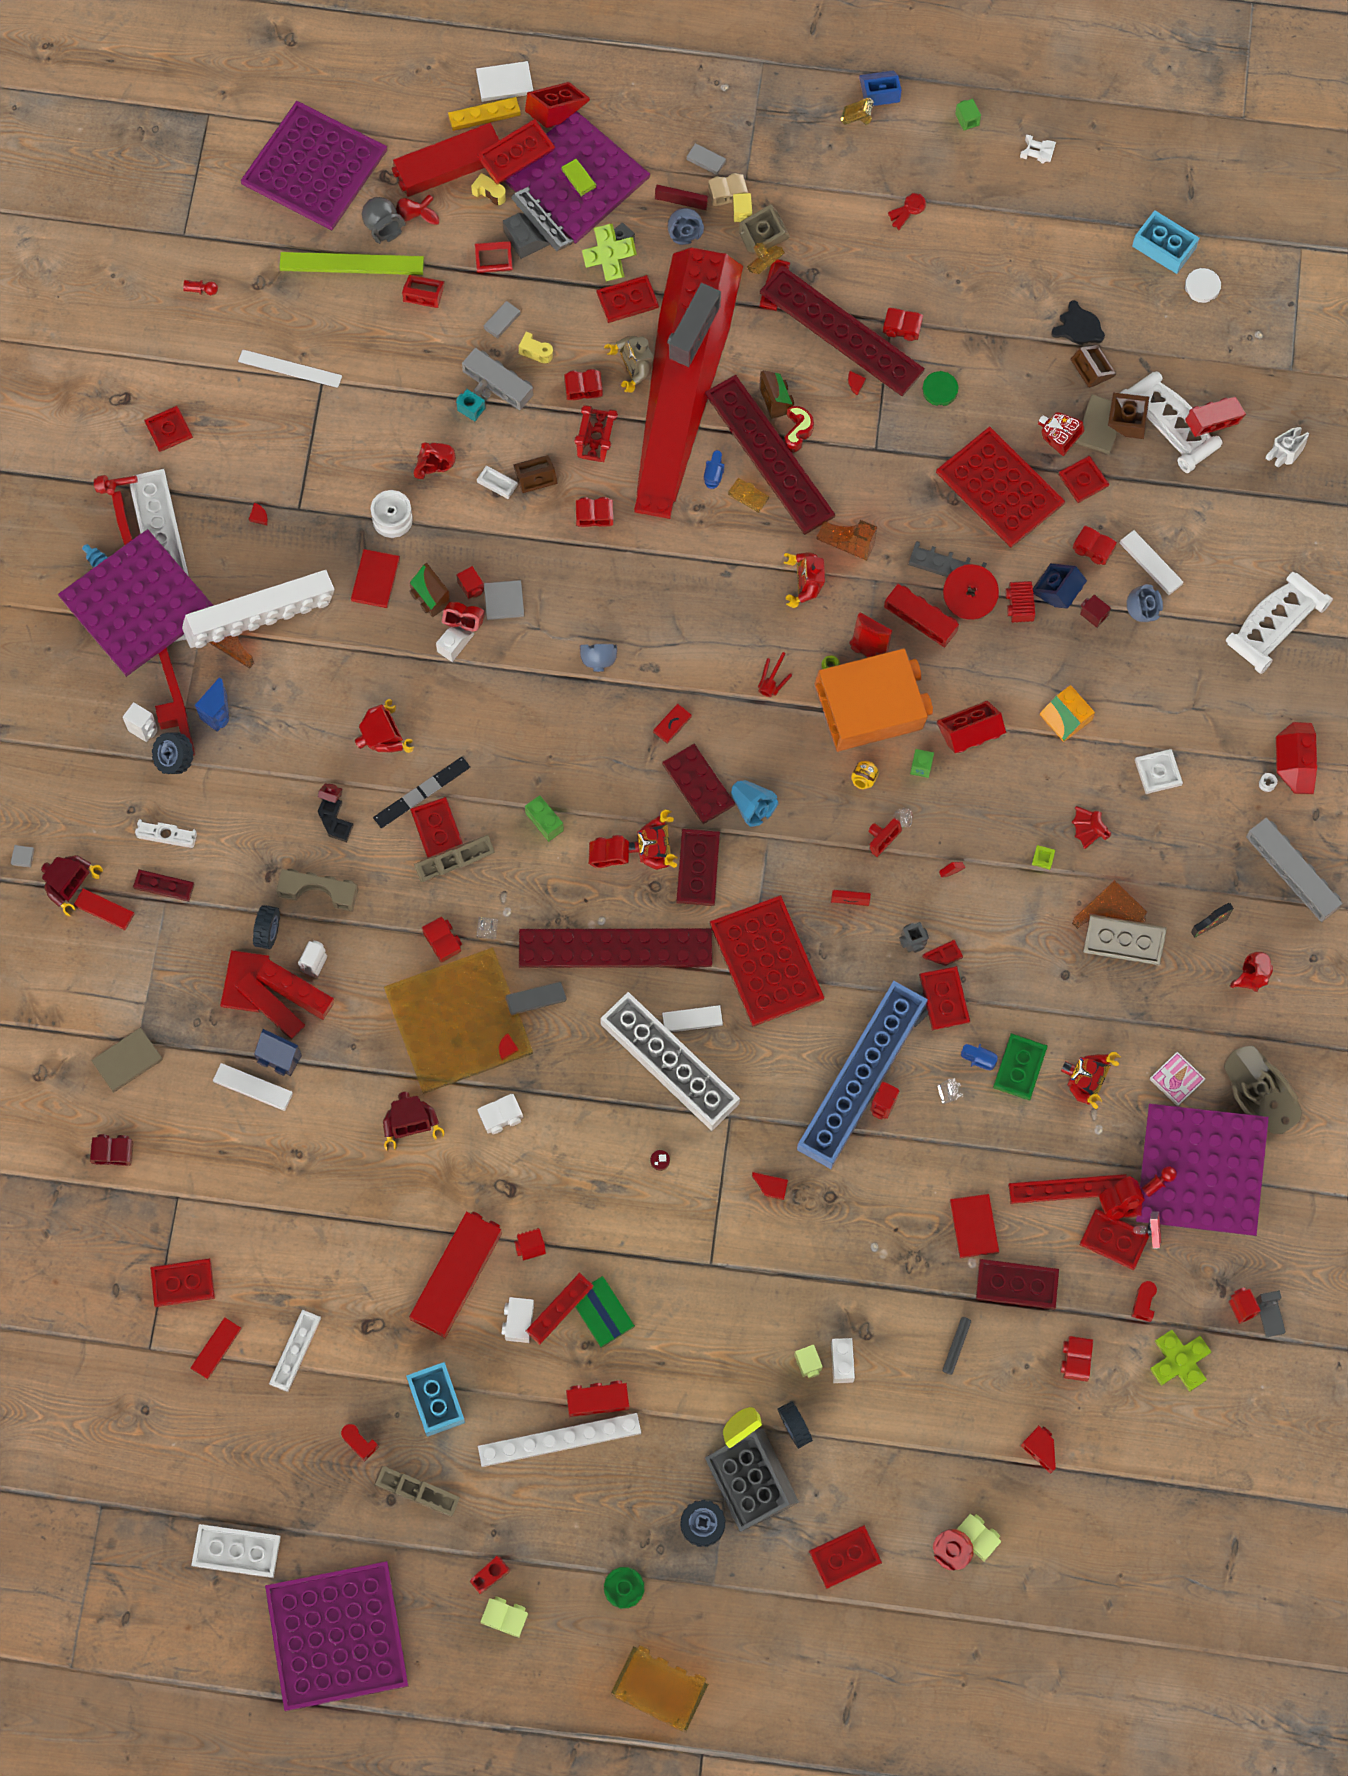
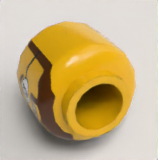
(864, 774)

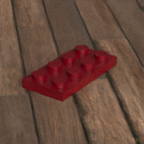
(698, 783)
(698, 867)
(1017, 1284)

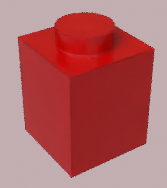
(470, 582)

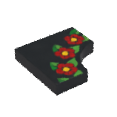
(1214, 919)

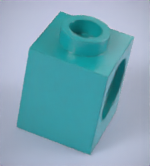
(474, 411)

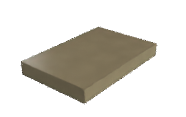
(1095, 421)
(127, 1059)

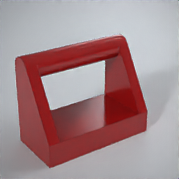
(493, 246)
(422, 297)

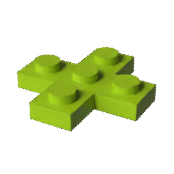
(609, 252)
(1180, 1360)

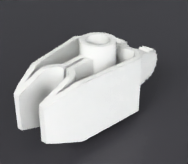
(1288, 446)

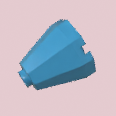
(753, 802)

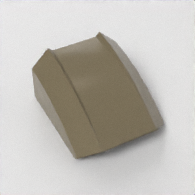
(763, 228)

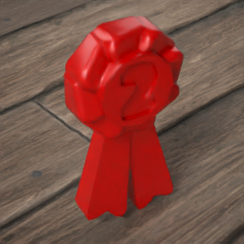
(913, 204)

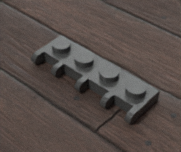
(541, 219)
(935, 562)

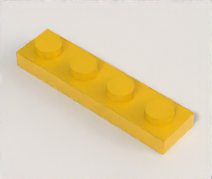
(484, 114)

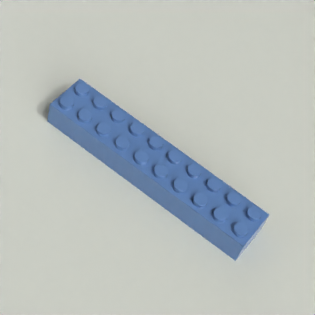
(862, 1075)

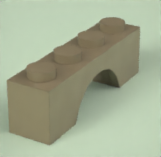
(294, 884)

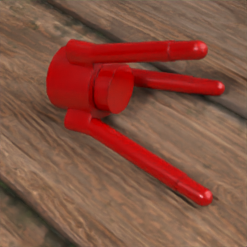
(768, 686)

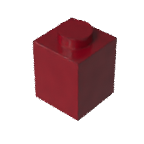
(1095, 610)

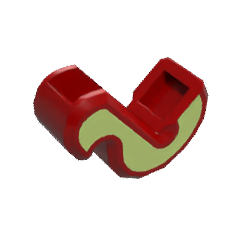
(802, 429)

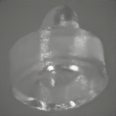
(905, 818)

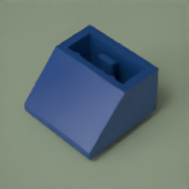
(881, 87)

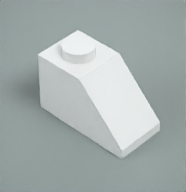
(453, 642)

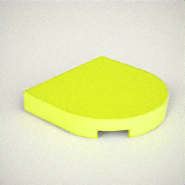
(741, 1426)

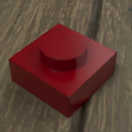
(330, 792)

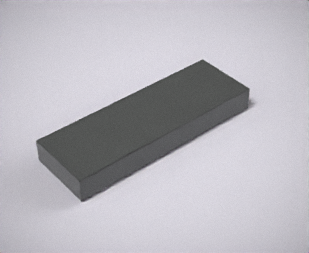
(535, 998)

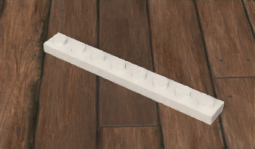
(559, 1440)

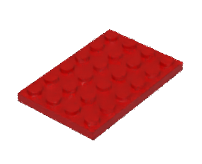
(1000, 487)
(766, 961)

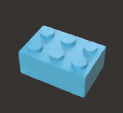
(1165, 242)
(435, 1399)

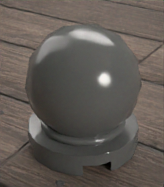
(382, 219)

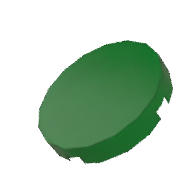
(940, 388)
(624, 1588)

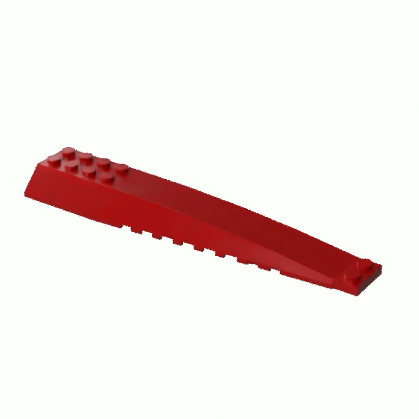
(676, 390)

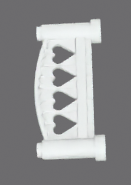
(1191, 451)
(1257, 651)

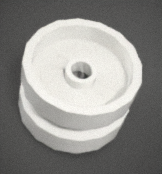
(391, 513)

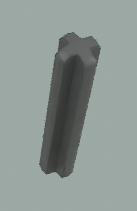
(956, 1346)

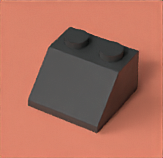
(523, 235)

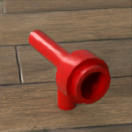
(104, 485)

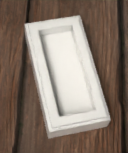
(497, 482)

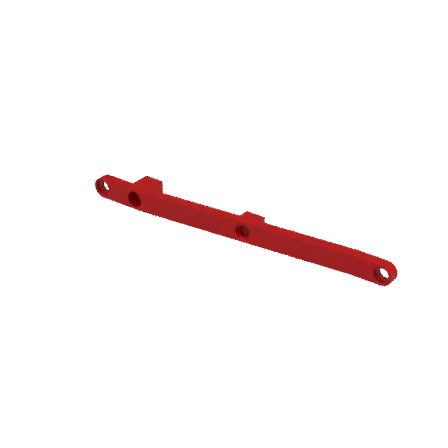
(173, 713)

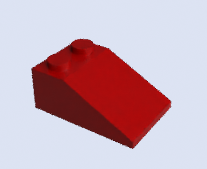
(554, 103)

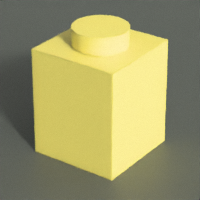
(742, 206)

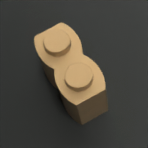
(722, 188)

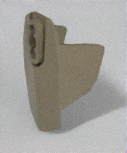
(1259, 1085)

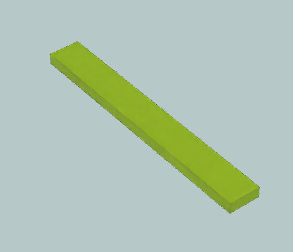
(351, 263)

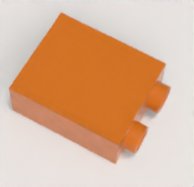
(872, 699)

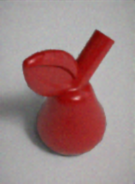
(410, 209)

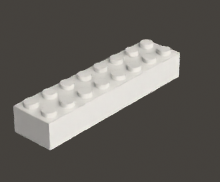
(258, 609)
(670, 1061)

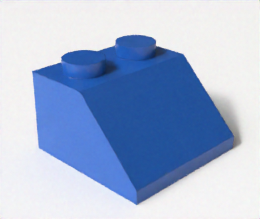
(214, 706)

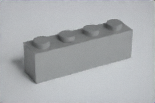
(500, 380)

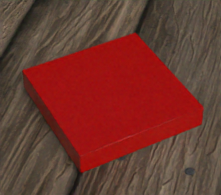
(168, 428)
(1083, 479)

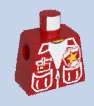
(1061, 431)

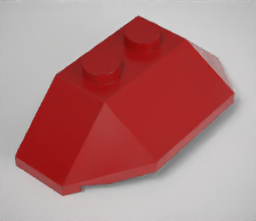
(1297, 757)

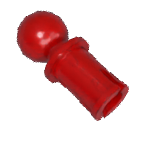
(195, 286)
(1168, 1174)

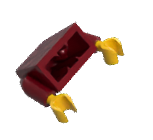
(65, 877)
(409, 1117)

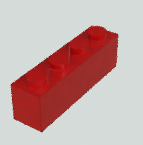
(921, 615)
(295, 989)

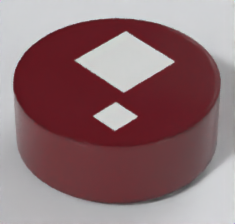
(660, 1160)

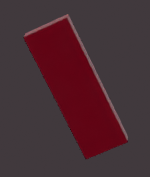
(681, 197)
(163, 885)

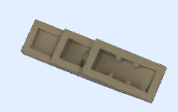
(454, 858)
(417, 1491)

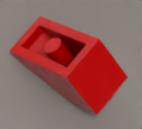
(1041, 1447)

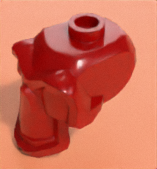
(434, 458)
(1256, 972)

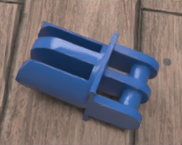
(714, 470)
(979, 1056)

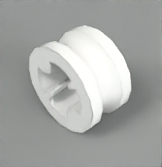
(1262, 784)

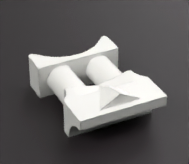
(1045, 153)

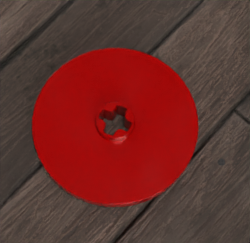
(965, 605)

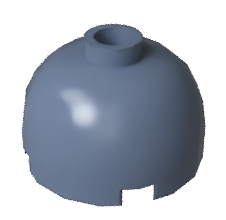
(685, 226)
(1144, 603)
(598, 656)

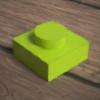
(1043, 857)

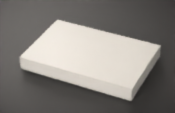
(504, 81)

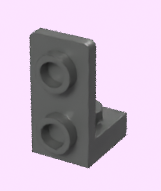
(1270, 1313)

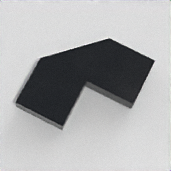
(335, 827)

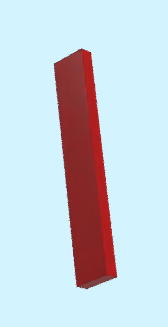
(1061, 1189)

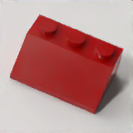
(972, 726)

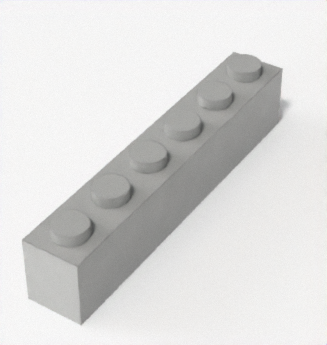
(1294, 869)

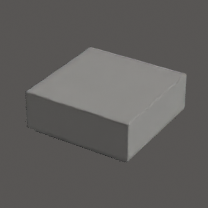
(22, 856)

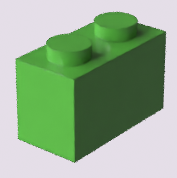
(544, 818)

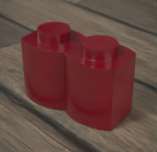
(111, 1150)

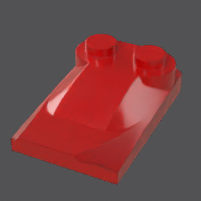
(870, 637)

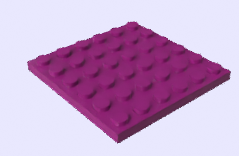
(606, 164)
(314, 165)
(134, 602)
(1216, 1168)
(336, 1636)

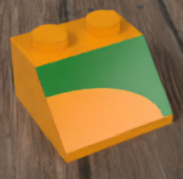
(1067, 713)

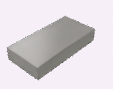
(706, 159)
(502, 319)

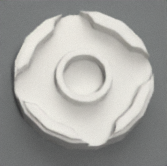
(1202, 285)

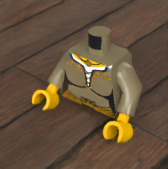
(636, 358)

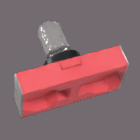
(1153, 1229)

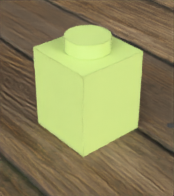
(808, 1361)

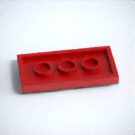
(515, 151)

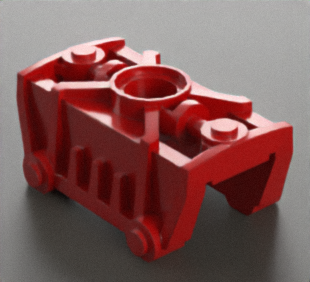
(586, 430)

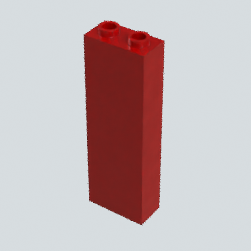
(443, 160)
(456, 1274)

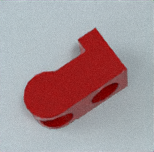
(1142, 1303)
(358, 1444)
(490, 1575)

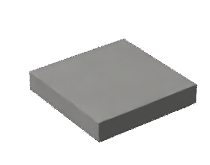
(504, 600)

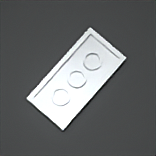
(236, 1551)

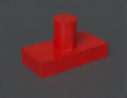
(884, 836)

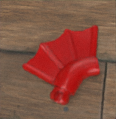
(1089, 826)

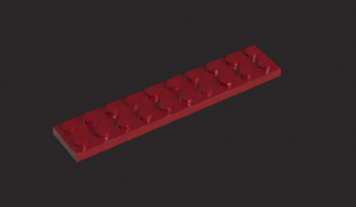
(842, 331)
(770, 454)
(615, 948)

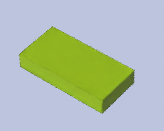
(578, 177)

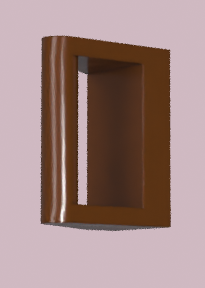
(1088, 369)
(537, 478)

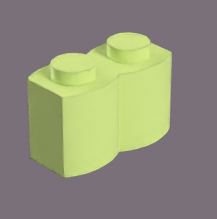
(982, 1539)
(504, 1617)

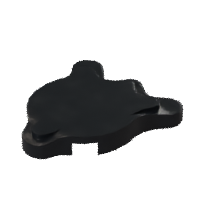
(1079, 326)

